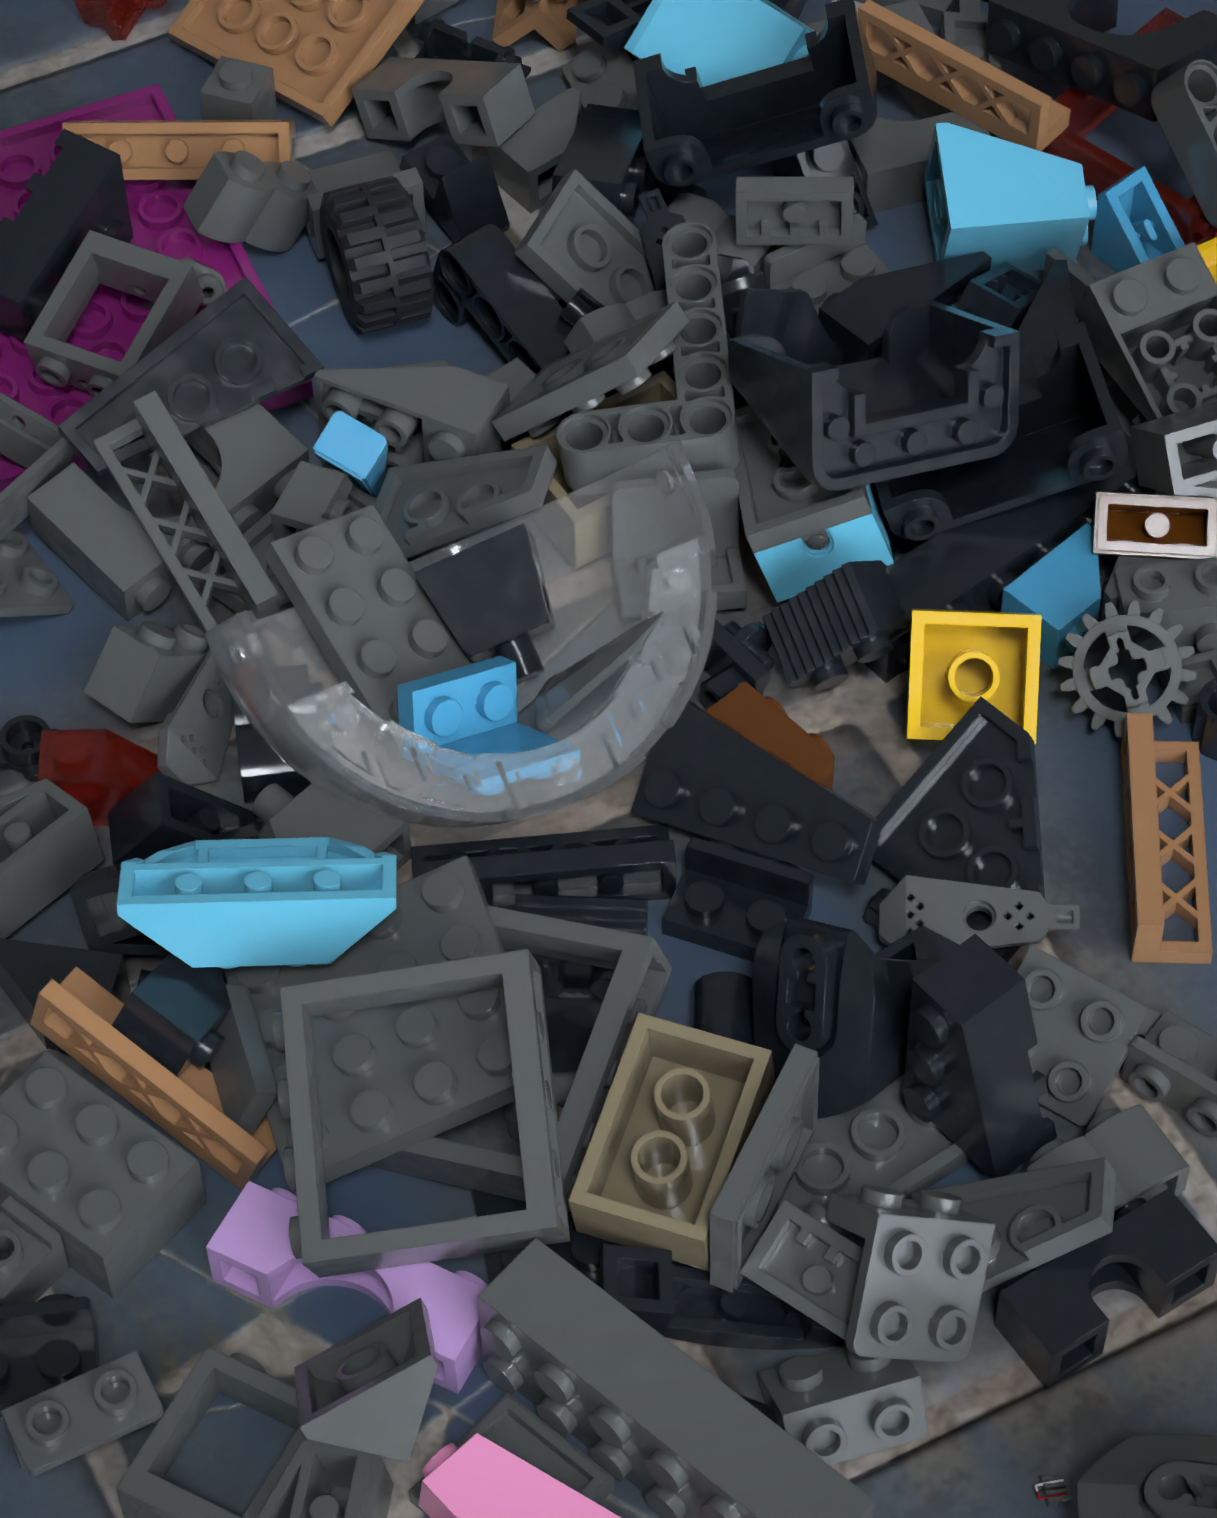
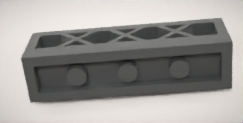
(200, 501)

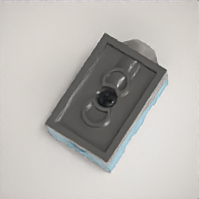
(796, 525)

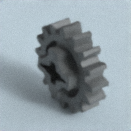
(1155, 660)

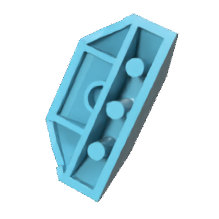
(258, 899)

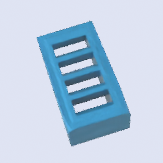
(355, 451)

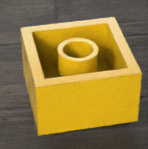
(968, 656)

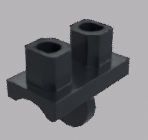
(734, 658)

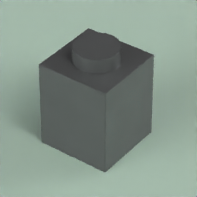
(239, 91)

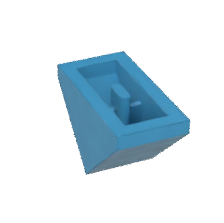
(1132, 223)

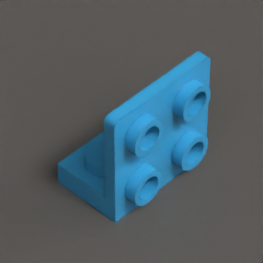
(469, 709)

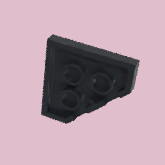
(970, 812)

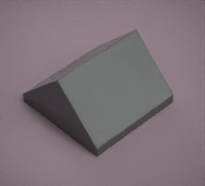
(371, 1386)

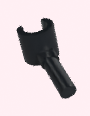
(579, 306)

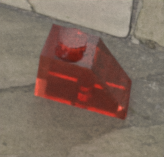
(94, 767)

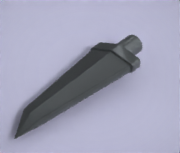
(572, 685)

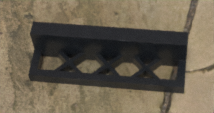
(585, 863)

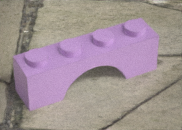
(256, 1259)

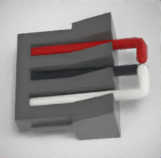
(1054, 1489)

